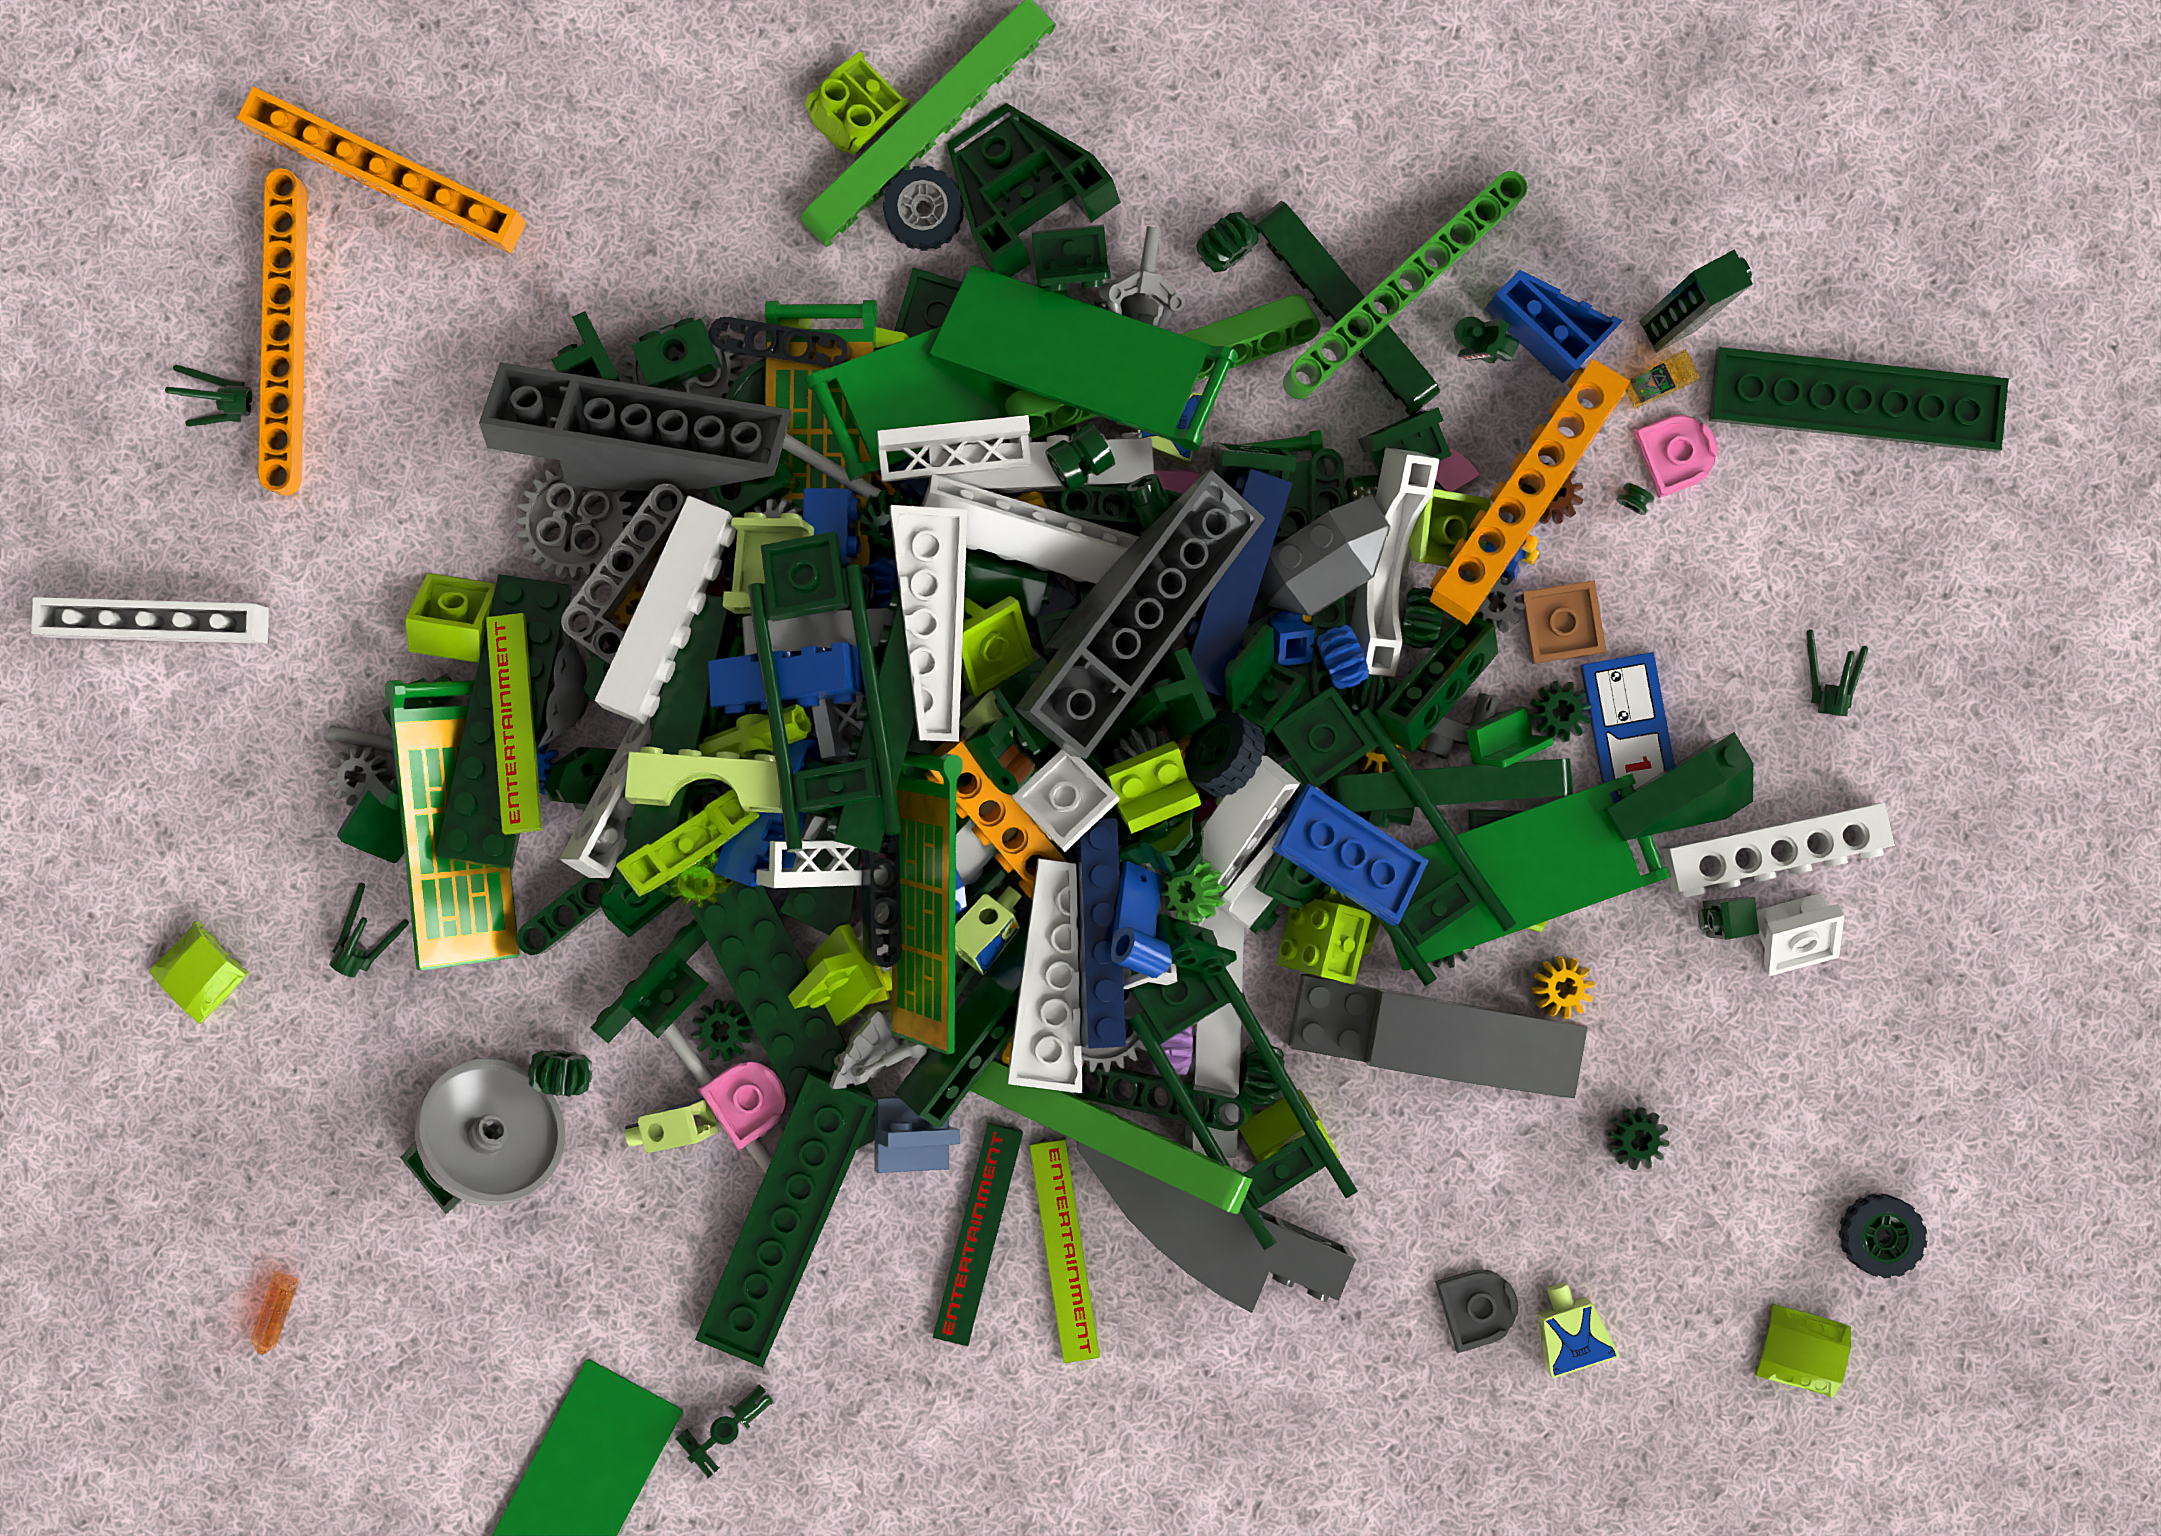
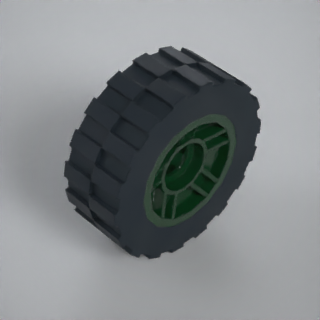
(1224, 753)
(1886, 1256)

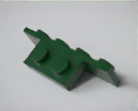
(660, 991)

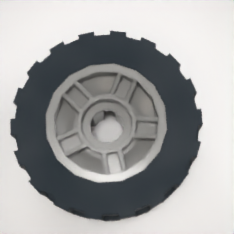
(907, 195)

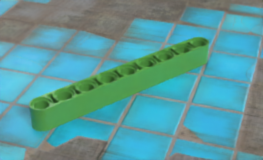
(926, 120)
(1414, 270)
(1250, 333)
(1118, 1138)

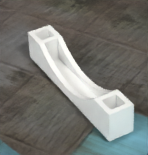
(1402, 493)

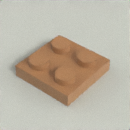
(1563, 622)

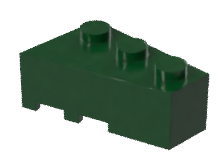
(824, 905)

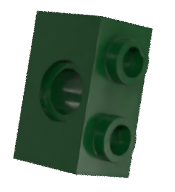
(697, 359)

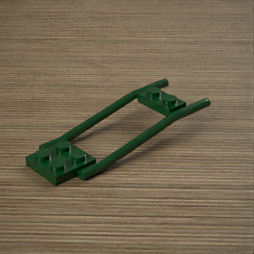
(803, 580)
(1326, 740)
(1181, 1005)

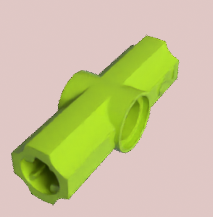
(753, 734)

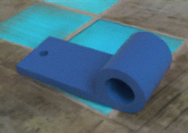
(1136, 923)

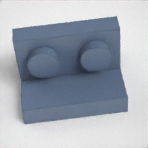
(908, 1141)

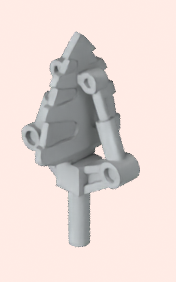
(1144, 285)
(871, 1048)

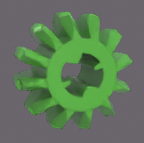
(1195, 894)

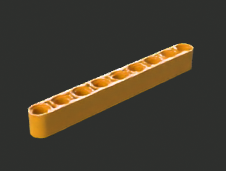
(274, 317)

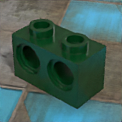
(756, 491)

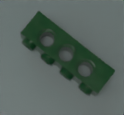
(1438, 682)

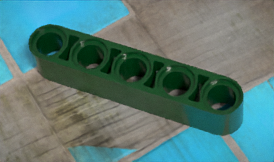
(1144, 1101)

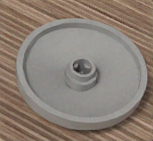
(493, 1101)

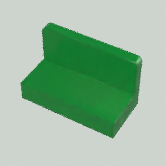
(1505, 739)

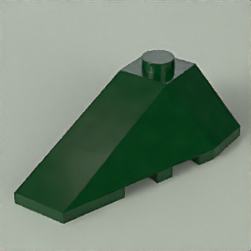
(1690, 793)

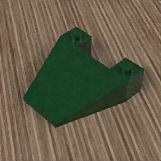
(1018, 178)

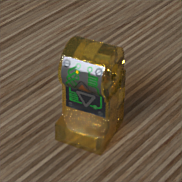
(1662, 379)

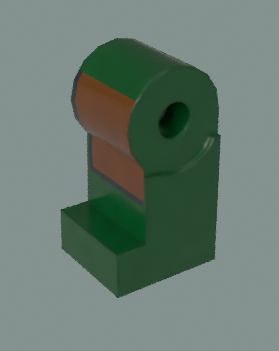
(1000, 755)

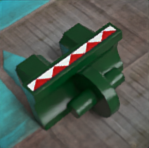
(1484, 340)

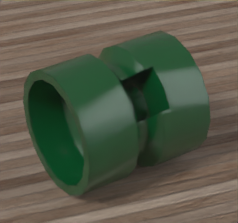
(1080, 457)

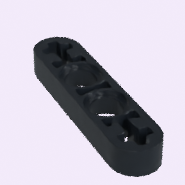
(780, 342)
(873, 895)

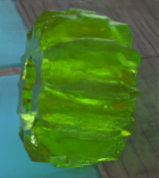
(702, 888)

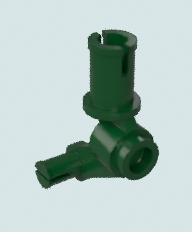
(724, 1429)

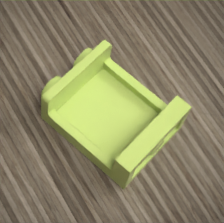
(753, 532)

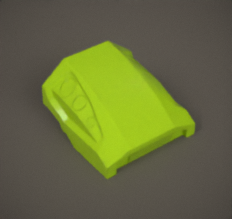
(854, 104)
(198, 973)
(1805, 1351)

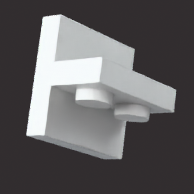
(1065, 799)
(1800, 933)

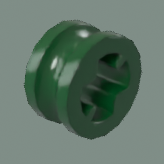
(1635, 498)

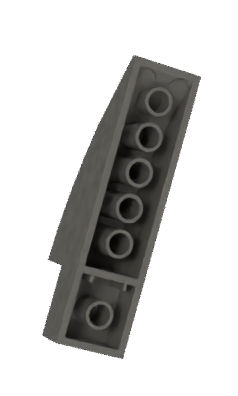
(630, 433)
(1136, 614)
(1437, 1037)
(1218, 1244)

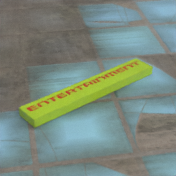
(514, 724)
(1064, 1250)

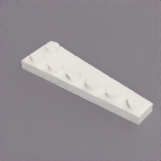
(931, 587)
(1048, 1010)

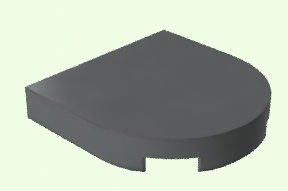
(1477, 1308)

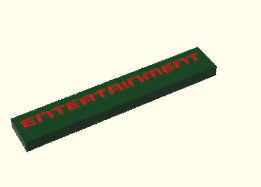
(978, 1234)

